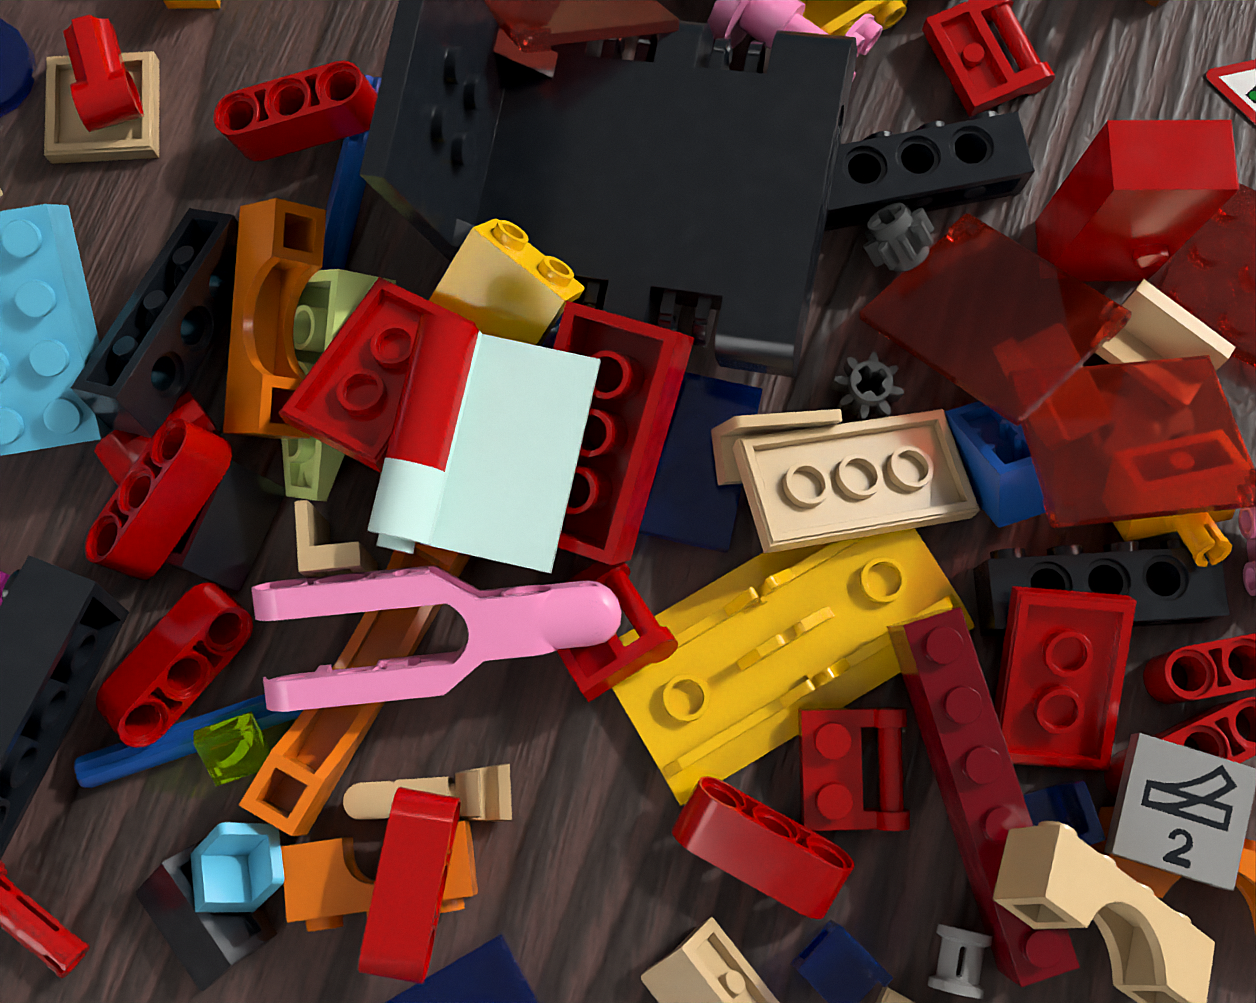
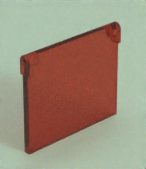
(543, 23)
(995, 318)
(1139, 444)

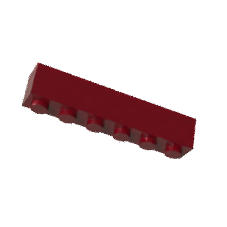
(974, 781)

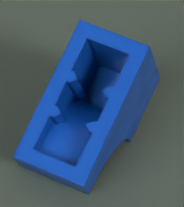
(996, 463)

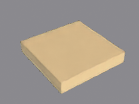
(69, 139)

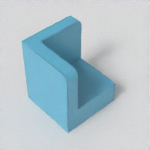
(236, 867)

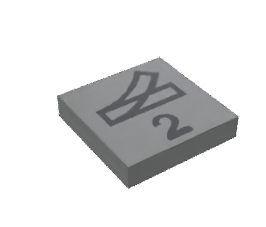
(1182, 811)

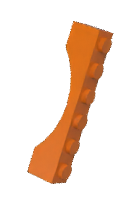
(323, 740)

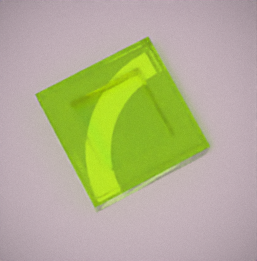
(232, 748)

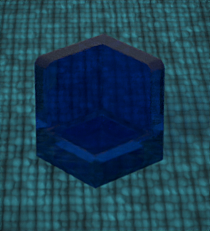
(1067, 804)
(839, 966)

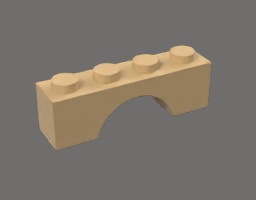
(1064, 883)

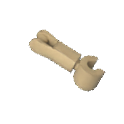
(482, 791)

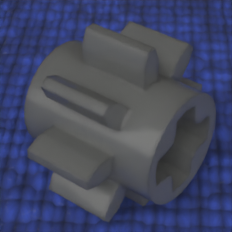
(898, 237)
(867, 374)

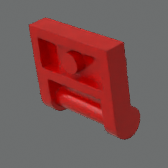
(975, 58)
(609, 663)
(833, 769)

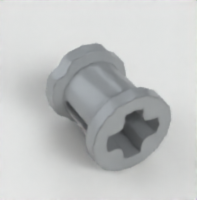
(968, 981)

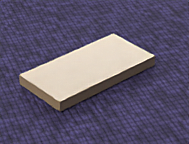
(853, 480)

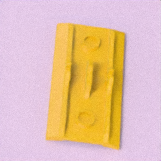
(773, 641)

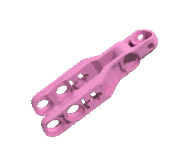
(499, 624)

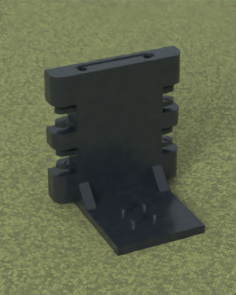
(629, 171)

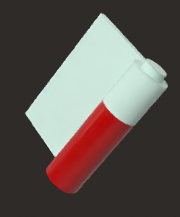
(483, 446)

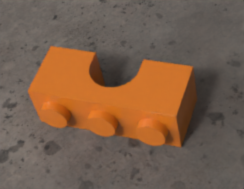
(326, 882)

